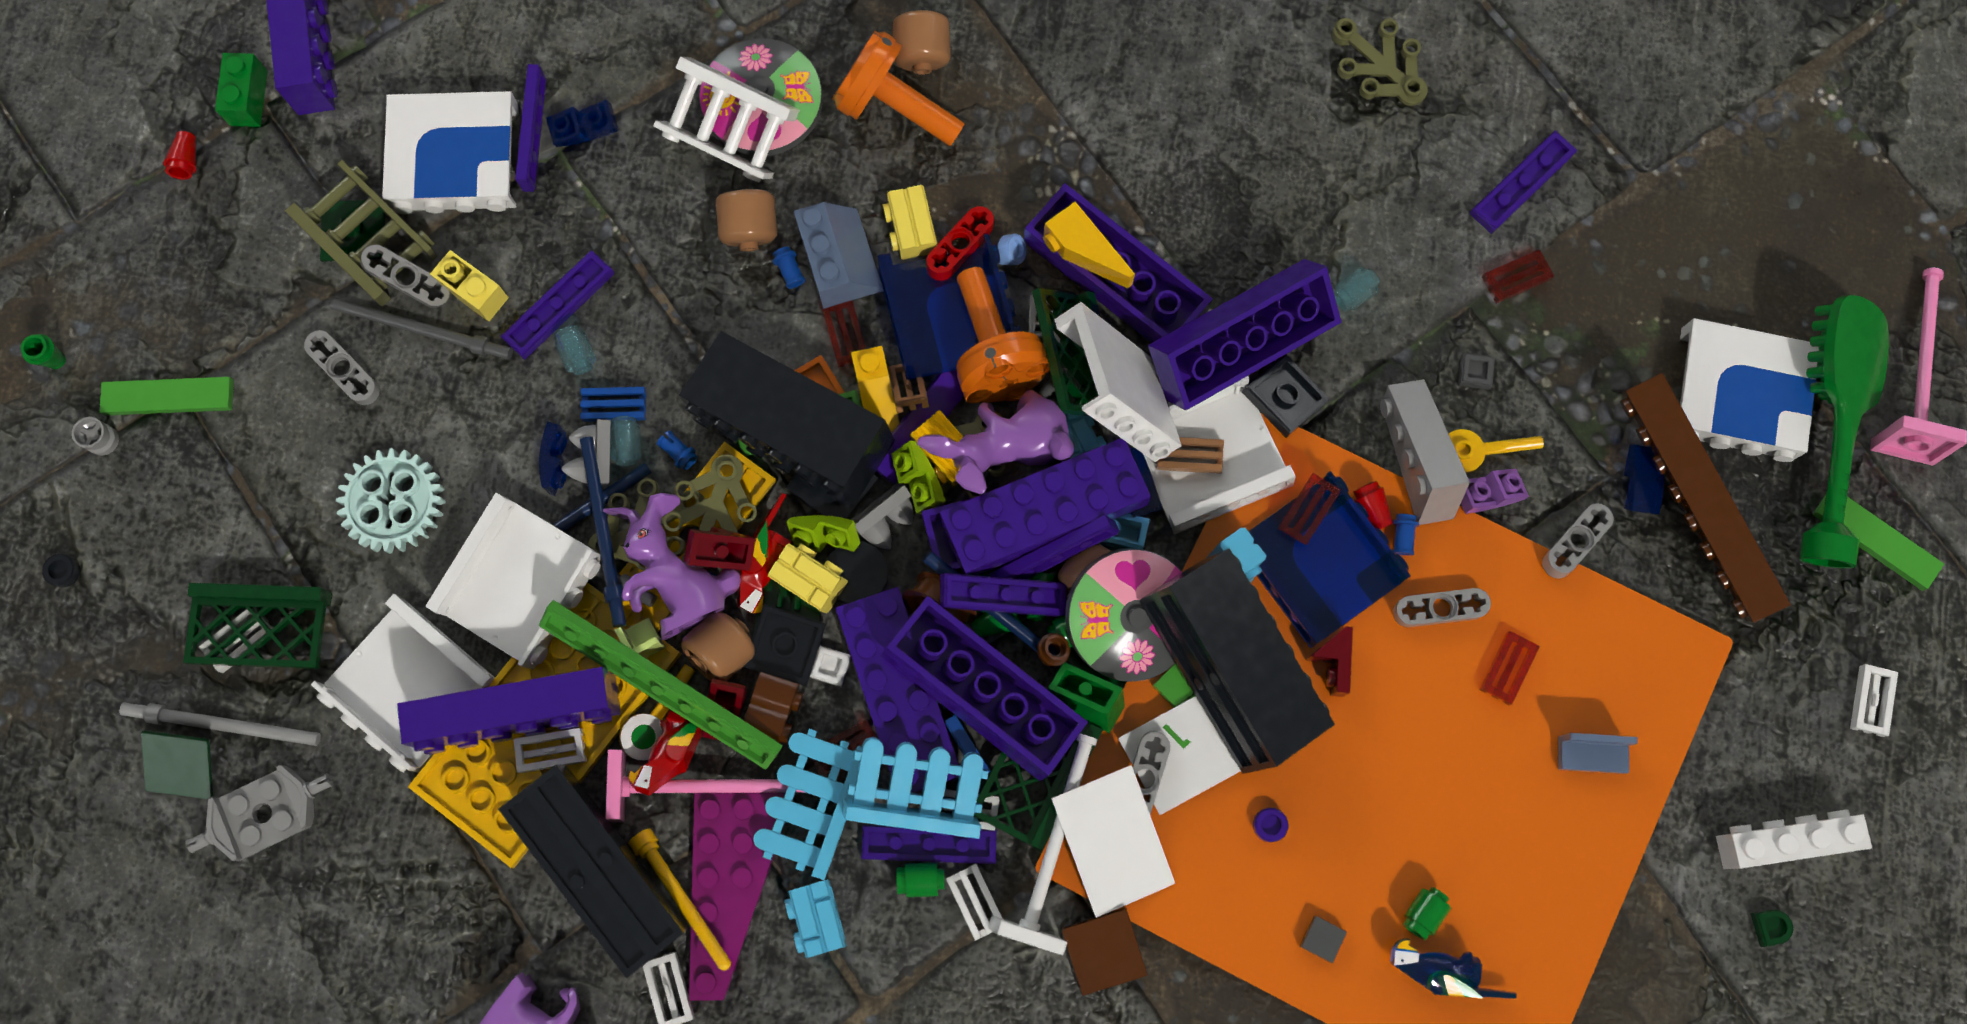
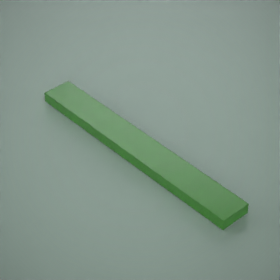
(659, 684)

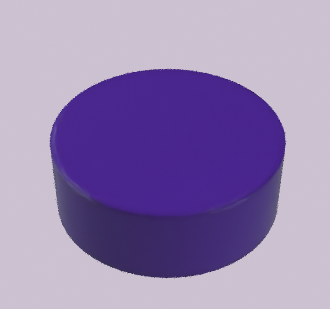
(1270, 825)

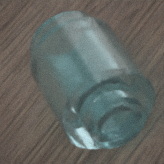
(1356, 289)
(574, 350)
(625, 440)

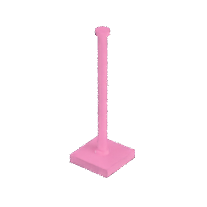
(1916, 436)
(619, 786)

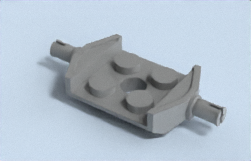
(233, 817)

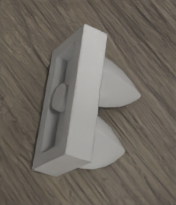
(601, 438)
(871, 521)

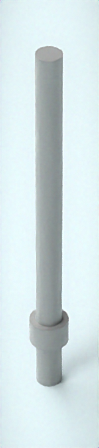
(159, 713)

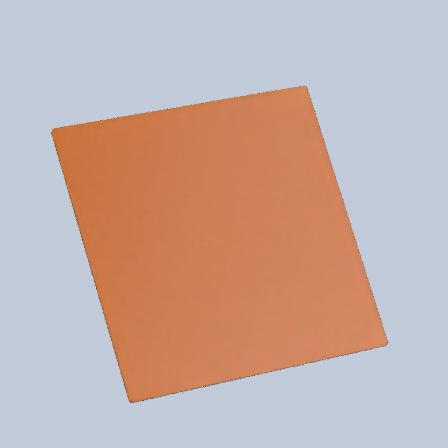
(1434, 781)

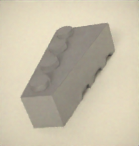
(1424, 452)

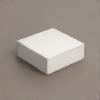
(830, 666)

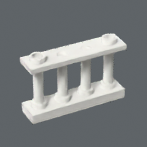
(749, 98)

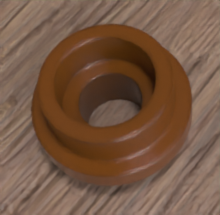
(1062, 649)

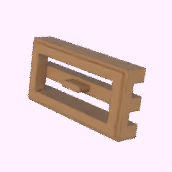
(910, 400)
(1193, 454)

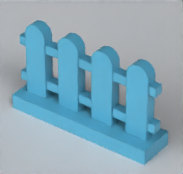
(896, 810)
(814, 820)

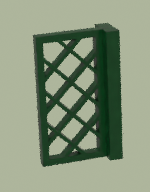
(1078, 366)
(250, 597)
(1044, 821)

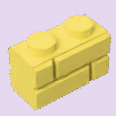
(911, 222)
(808, 577)

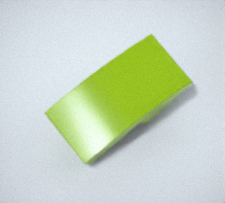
(915, 469)
(820, 530)

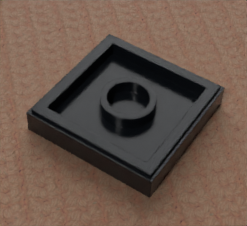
(1285, 395)
(785, 644)

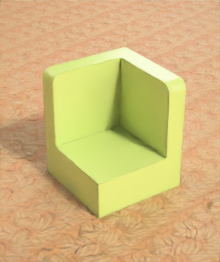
(641, 638)

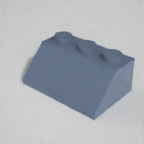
(837, 253)

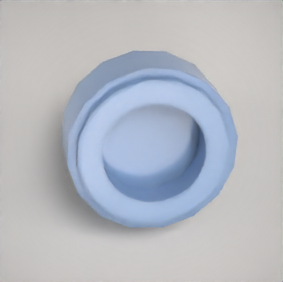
(1012, 249)

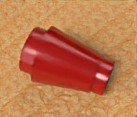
(181, 157)
(1375, 503)

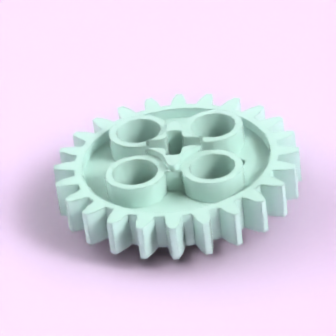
(361, 502)

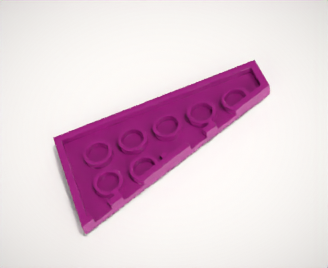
(725, 881)

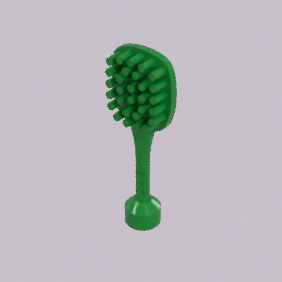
(1852, 379)

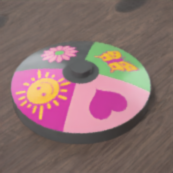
(777, 71)
(1108, 620)

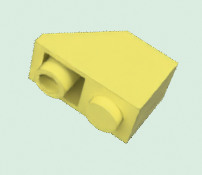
(469, 285)

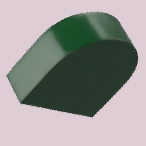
(1772, 927)

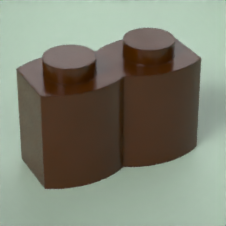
(772, 706)

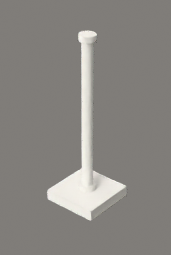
(1028, 928)

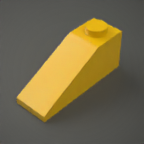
(1084, 245)
(875, 384)

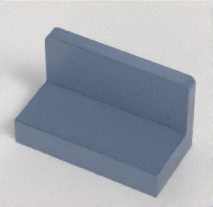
(1594, 753)

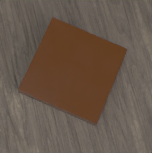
(1104, 951)

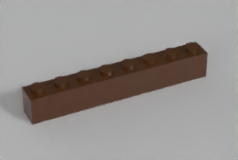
(1704, 498)

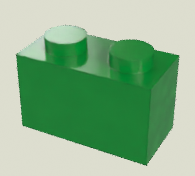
(241, 89)
(1088, 696)

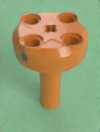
(871, 78)
(1001, 362)

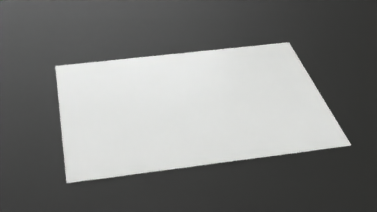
(1189, 769)
(1113, 841)

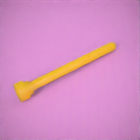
(646, 846)

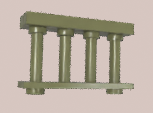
(332, 240)

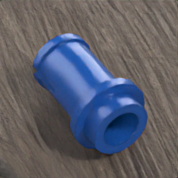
(785, 260)
(677, 450)
(1404, 534)

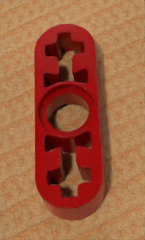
(959, 256)

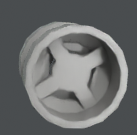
(95, 436)

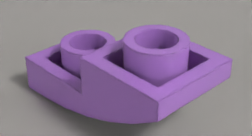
(1494, 491)

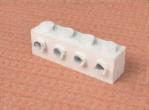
(1793, 842)

